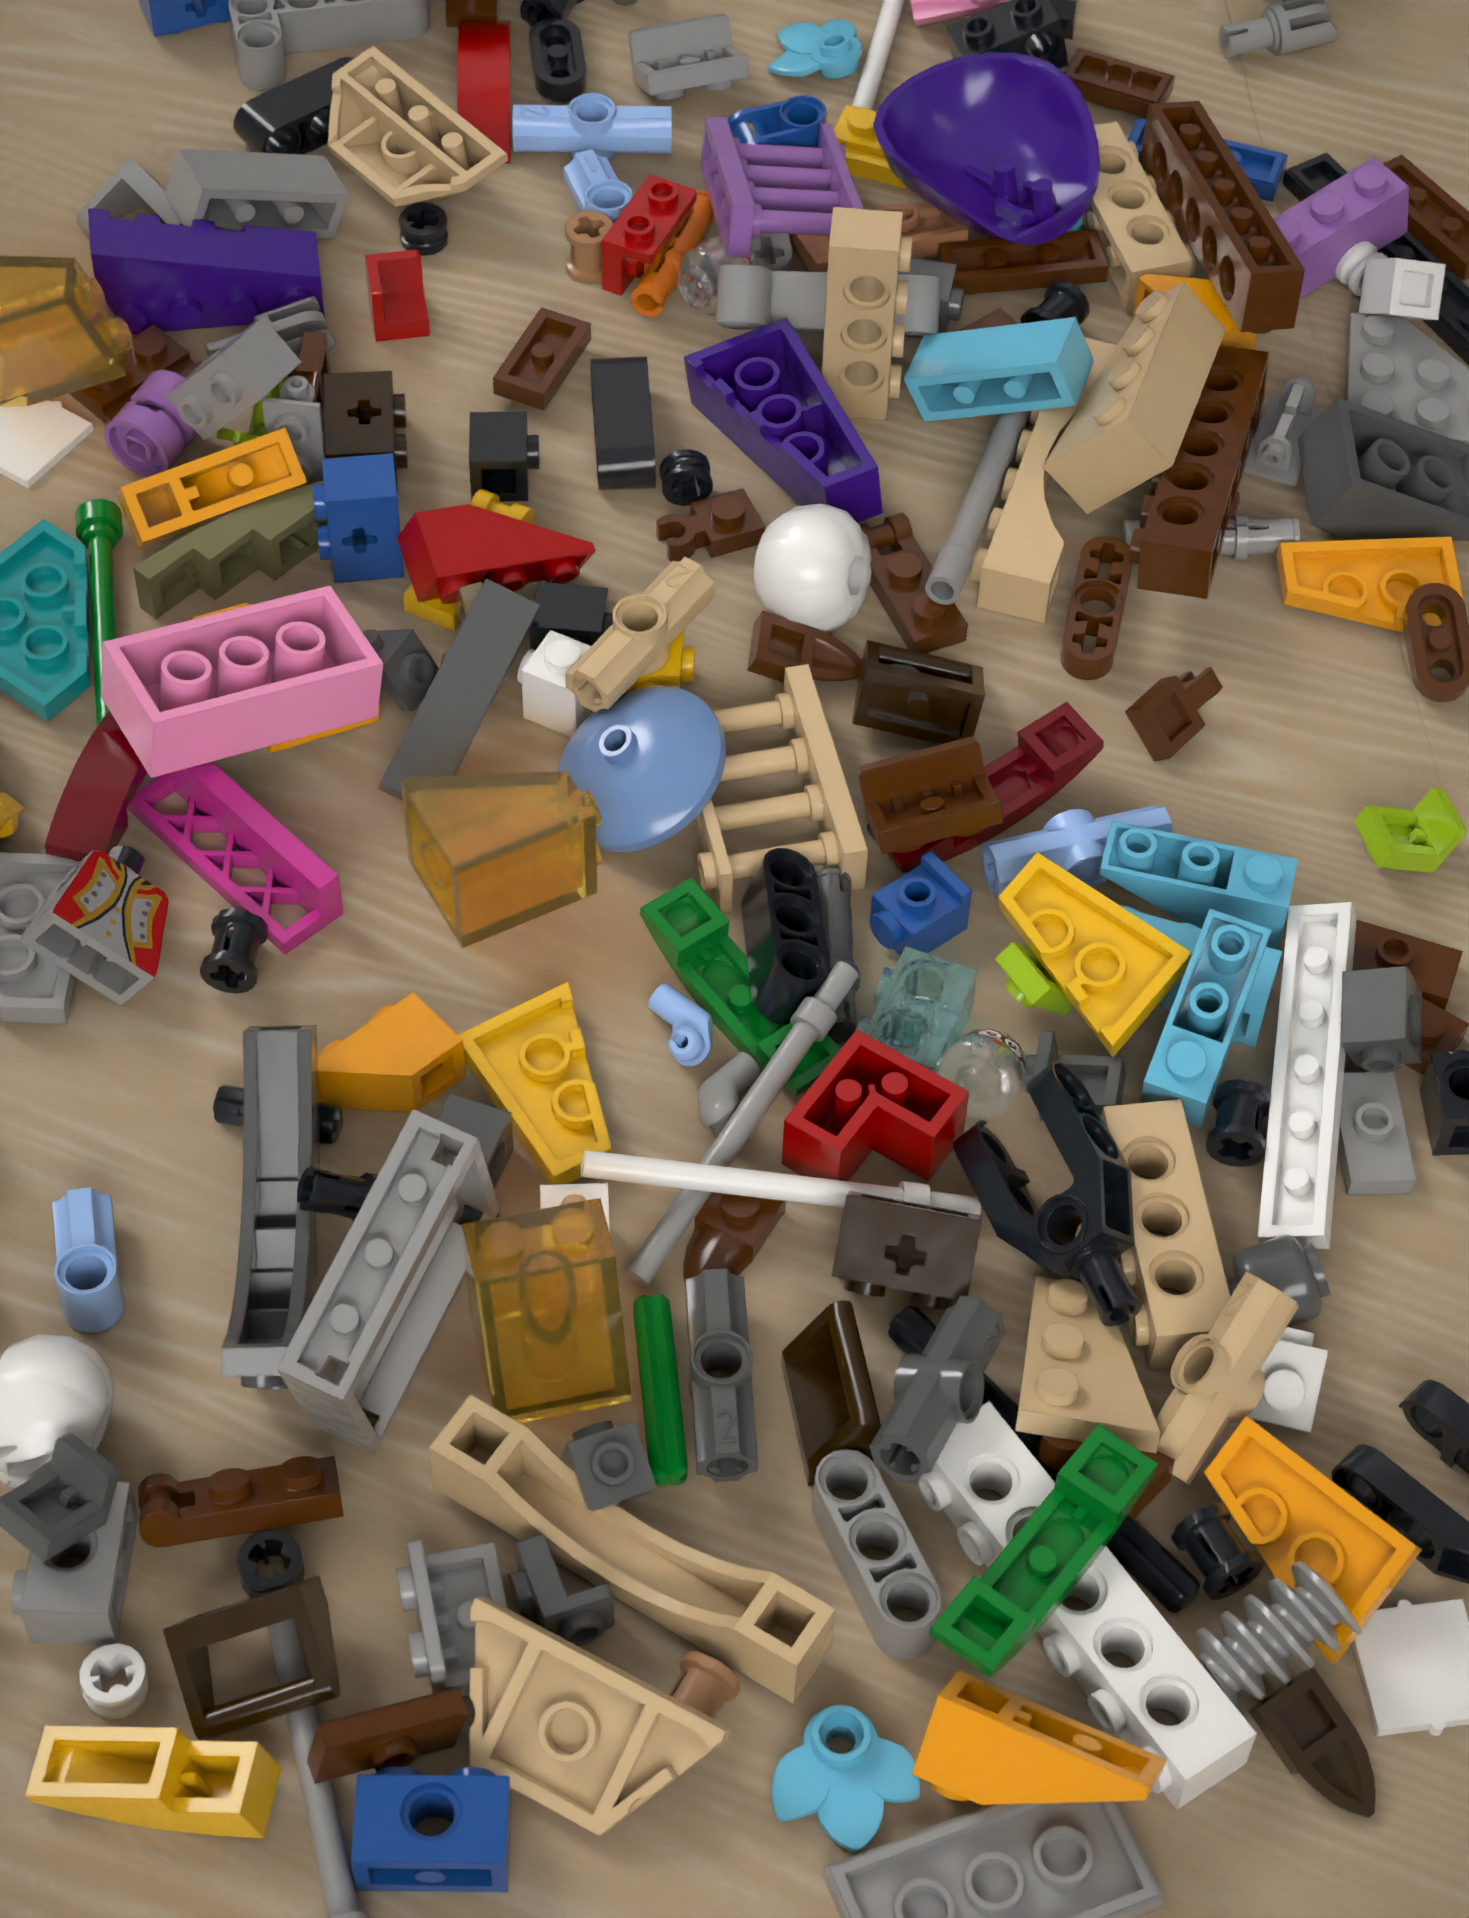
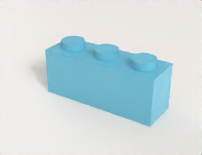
(999, 369)

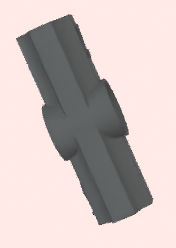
(938, 1390)
(721, 1406)

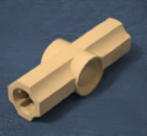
(640, 635)
(1220, 1373)

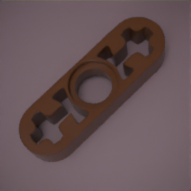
(1103, 626)

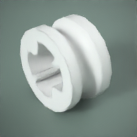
(1352, 265)
(120, 1700)

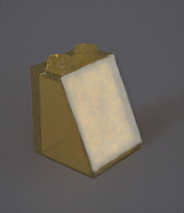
(55, 331)
(501, 847)
(547, 1311)

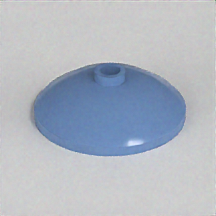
(647, 765)

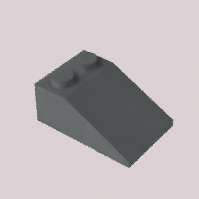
(1383, 476)

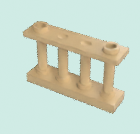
(822, 799)

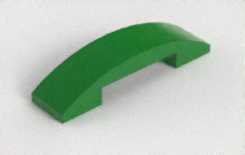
(716, 974)
(1047, 1555)

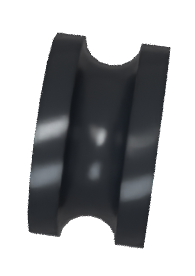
(423, 228)
(685, 477)
(260, 1547)

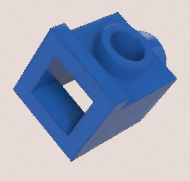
(921, 908)

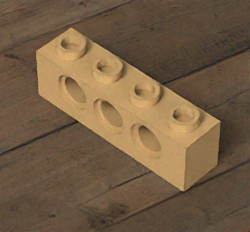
(1131, 219)
(862, 307)
(1159, 1145)

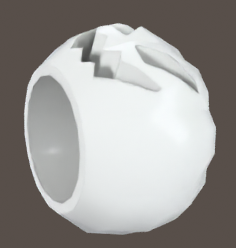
(813, 566)
(45, 1392)

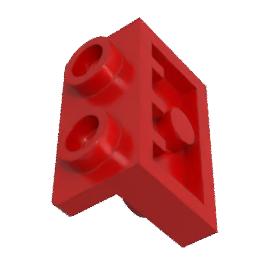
(643, 230)

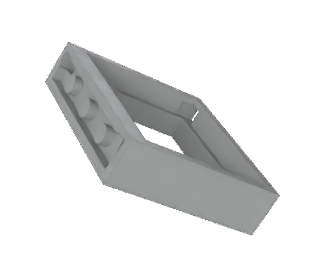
(389, 1283)

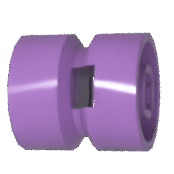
(149, 429)

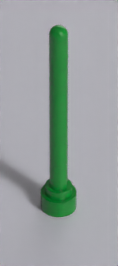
(99, 529)

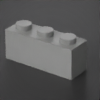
(257, 190)

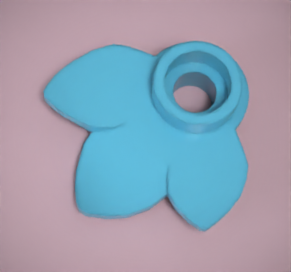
(814, 48)
(843, 1788)

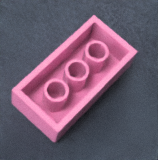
(240, 680)

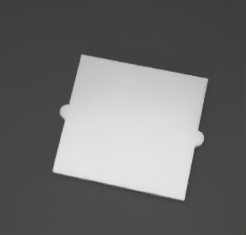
(37, 439)
(1416, 1667)

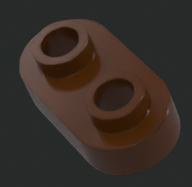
(1440, 645)

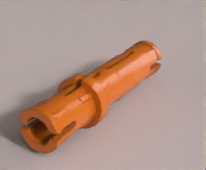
(662, 274)

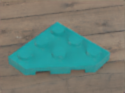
(44, 620)

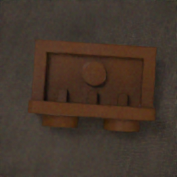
(928, 796)

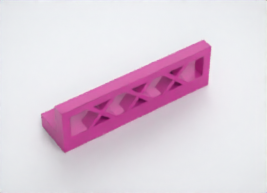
(262, 845)

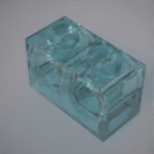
(916, 1024)

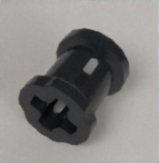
(1060, 301)
(234, 951)
(1239, 1123)
(1217, 1551)

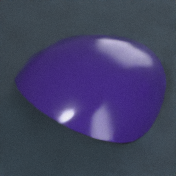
(994, 144)

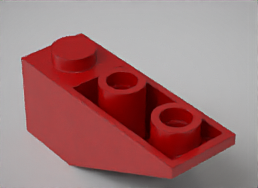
(470, 544)

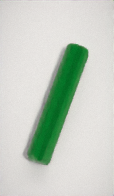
(660, 1390)

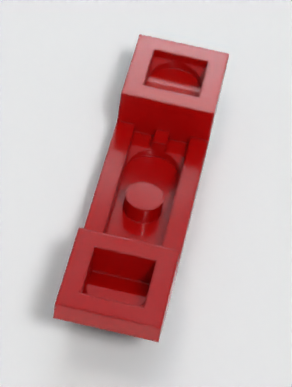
(485, 79)

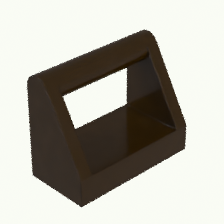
(929, 706)
(830, 1388)
(190, 1657)

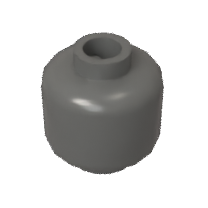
(1289, 1269)

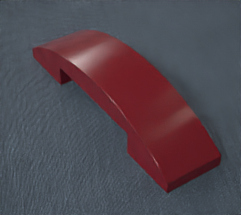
(1025, 778)
(96, 795)

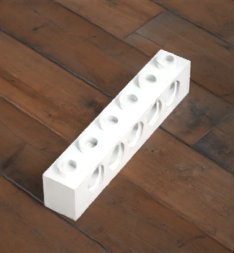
(1121, 1619)

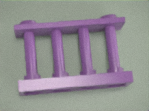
(773, 185)

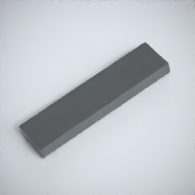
(462, 687)

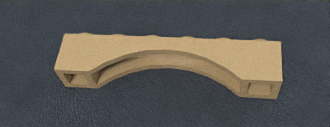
(1025, 548)
(726, 1609)

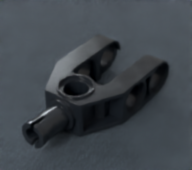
(1096, 1200)
(1404, 1502)

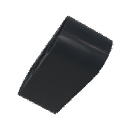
(291, 115)
(622, 423)
(784, 934)

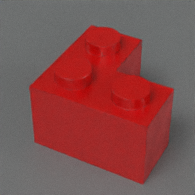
(875, 1103)

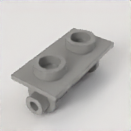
(303, 422)
(1275, 444)

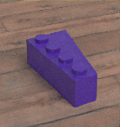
(198, 271)
(785, 418)

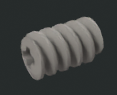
(1274, 1634)

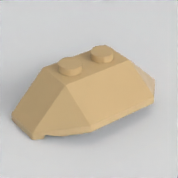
(403, 134)

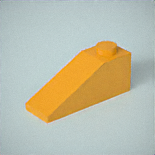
(209, 488)
(1014, 1751)

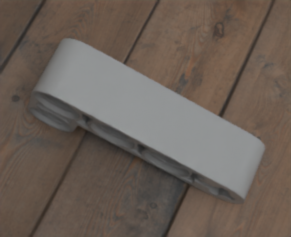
(273, 28)
(758, 296)

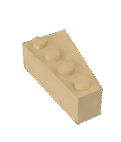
(1140, 400)

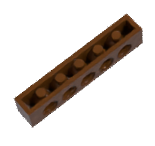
(1222, 217)
(1194, 499)

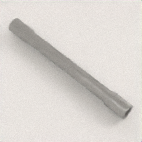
(956, 557)

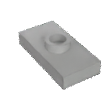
(1374, 1136)

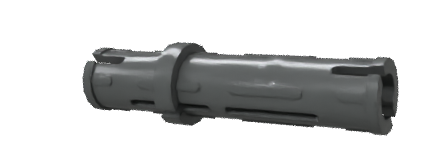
(839, 941)

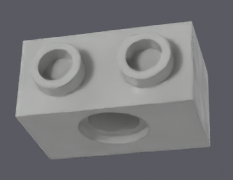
(233, 378)
(83, 1601)

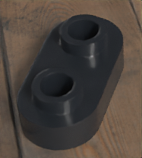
(557, 59)

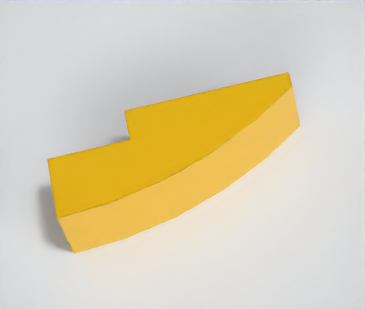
(156, 1779)

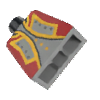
(103, 924)

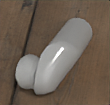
(720, 1092)

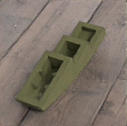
(221, 554)

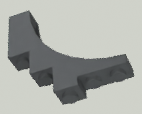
(275, 1236)

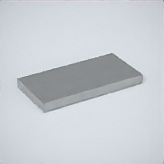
(1004, 1865)

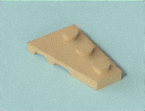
(1079, 1372)

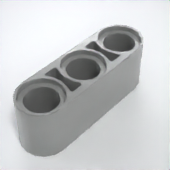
(876, 1523)

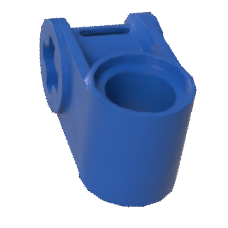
(781, 123)

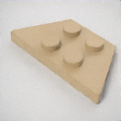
(573, 1724)

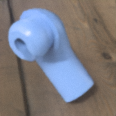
(690, 1025)

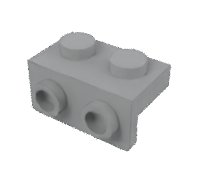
(686, 56)
(442, 1592)

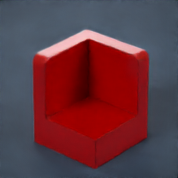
(397, 295)

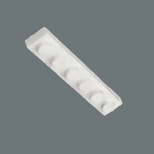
(1307, 1076)

